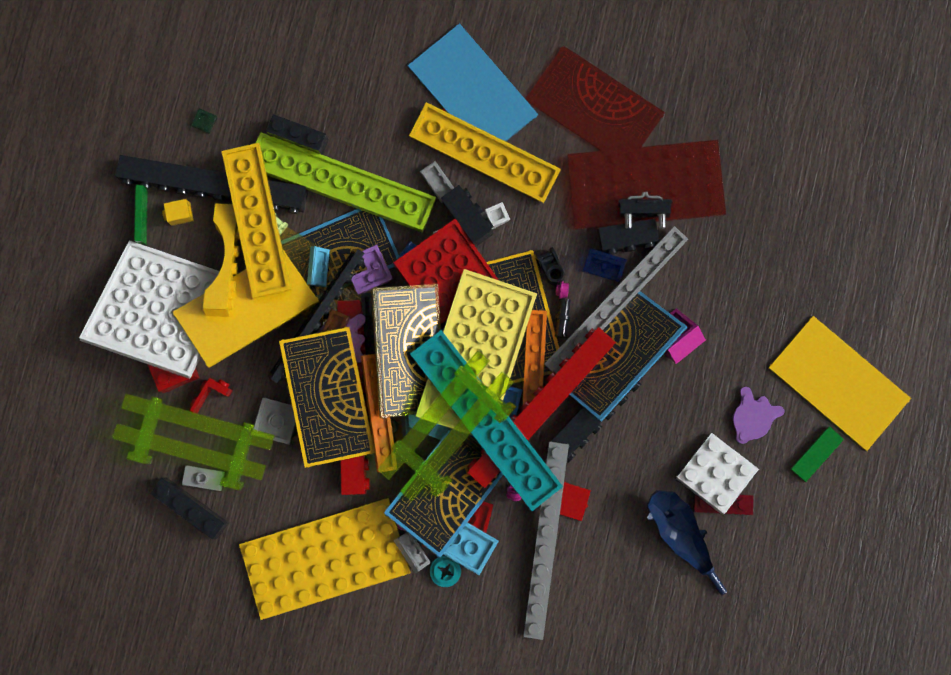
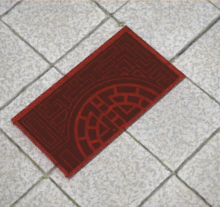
(593, 104)

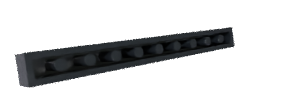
(200, 182)

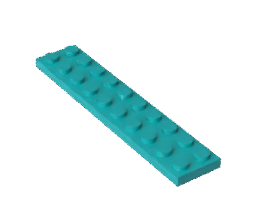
(500, 441)

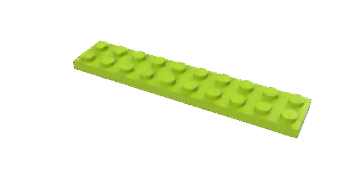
(346, 183)

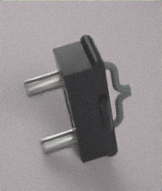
(645, 208)

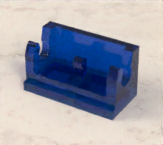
(604, 265)

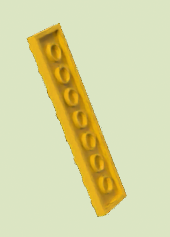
(485, 152)
(256, 221)

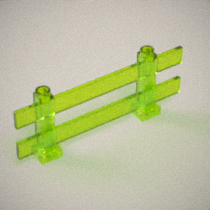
(146, 439)
(428, 470)

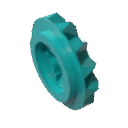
(436, 573)

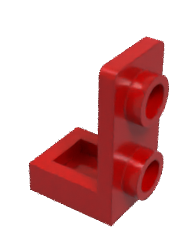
(206, 387)

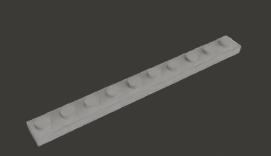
(621, 295)
(545, 546)

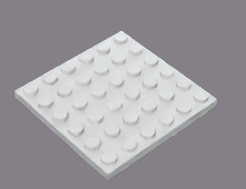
(138, 308)

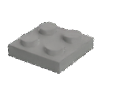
(276, 419)

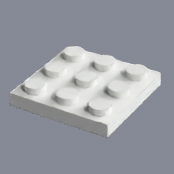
(717, 474)

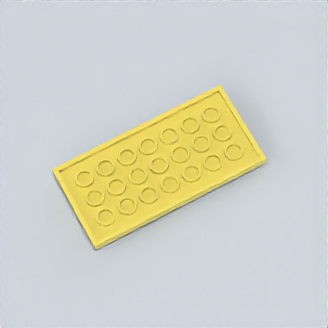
(484, 318)

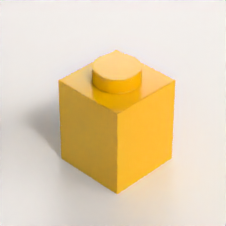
(178, 212)

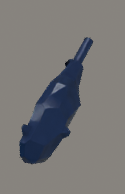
(681, 532)

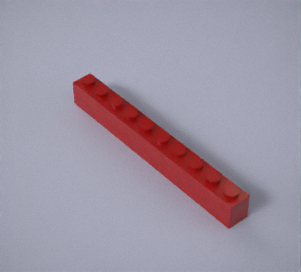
(549, 397)
(354, 469)

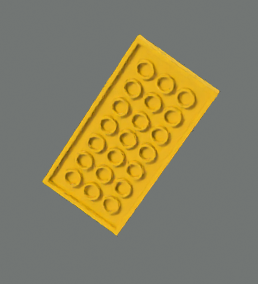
(323, 559)

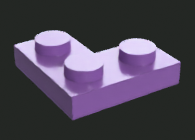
(376, 273)

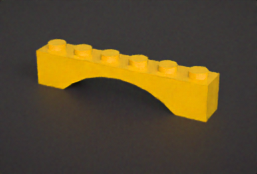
(218, 295)

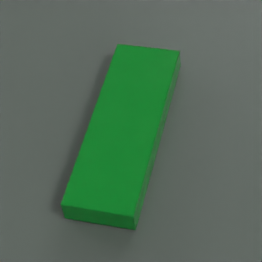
(140, 221)
(816, 454)

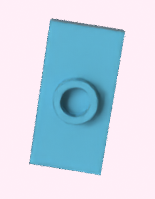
(318, 266)

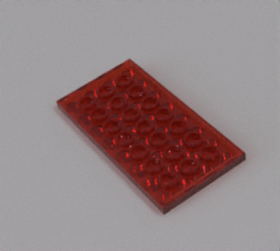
(679, 172)

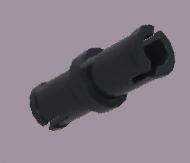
(562, 318)

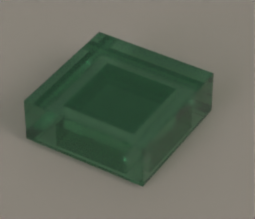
(204, 121)

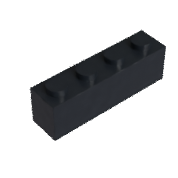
(189, 508)

